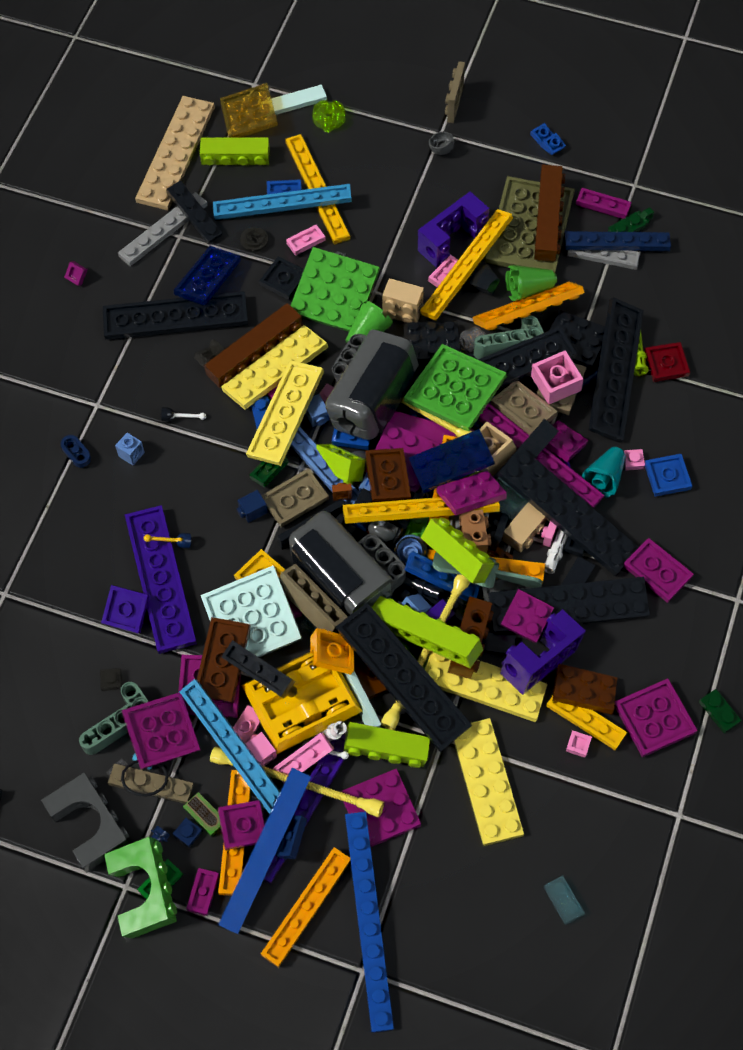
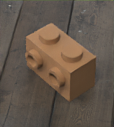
(474, 526)

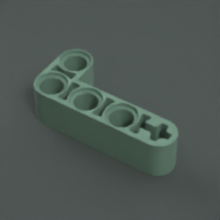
(492, 343)
(111, 722)

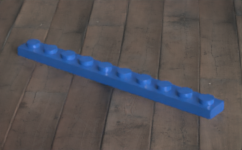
(369, 923)

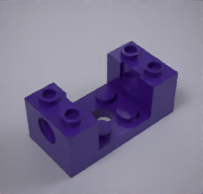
(434, 236)
(526, 669)

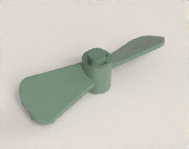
(442, 565)

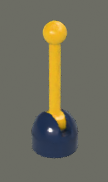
(183, 540)

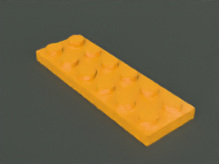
(523, 307)

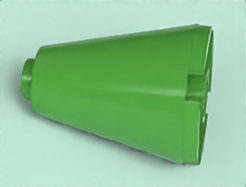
(528, 281)
(369, 318)

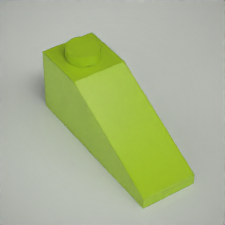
(342, 463)

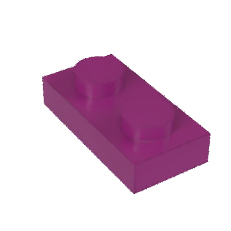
(202, 892)

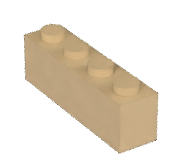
(524, 527)

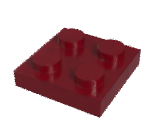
(667, 362)

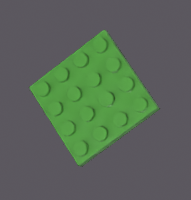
(333, 288)
(455, 387)

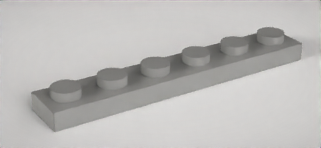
(156, 234)

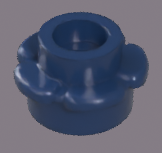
(160, 834)

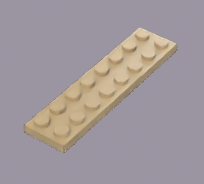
(175, 152)

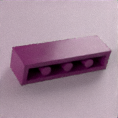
(420, 426)

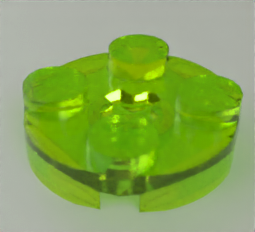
(325, 122)

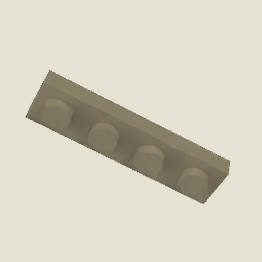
(149, 782)

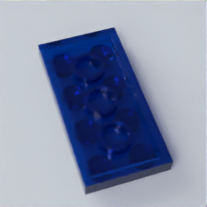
(207, 275)
(451, 460)

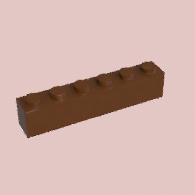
(548, 213)
(253, 345)

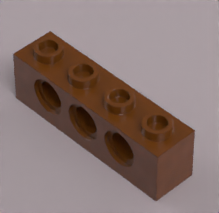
(475, 610)

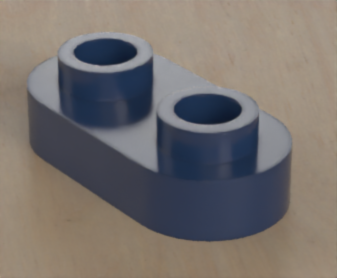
(76, 452)

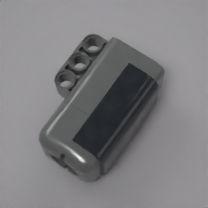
(371, 383)
(342, 566)

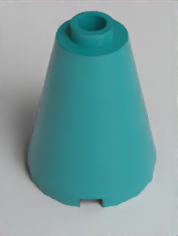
(606, 471)

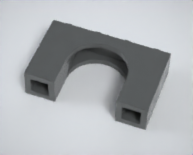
(79, 794)

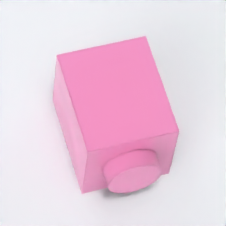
(261, 748)

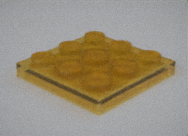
(248, 111)

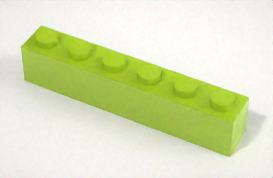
(428, 632)

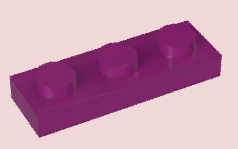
(603, 203)

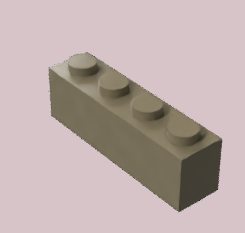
(311, 599)

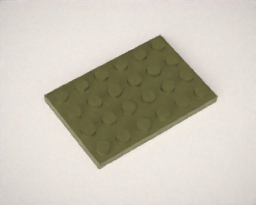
(517, 241)

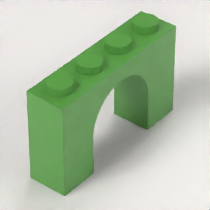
(158, 908)

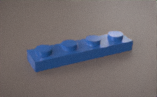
(423, 568)

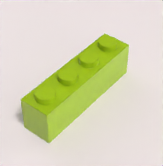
(234, 151)
(457, 550)
(386, 744)

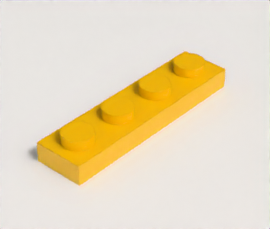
(590, 722)

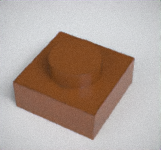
(341, 491)

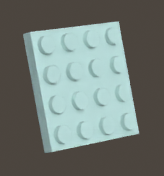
(258, 602)

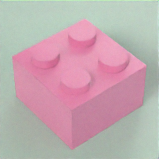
(557, 377)

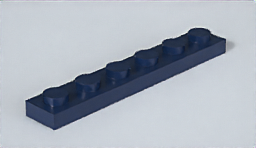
(617, 241)

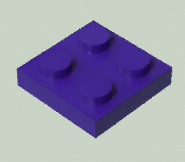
(125, 609)

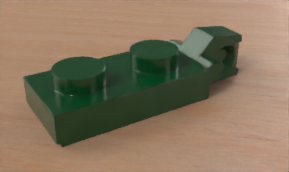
(634, 222)

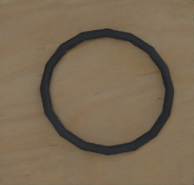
(143, 794)

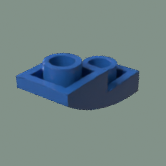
(547, 140)

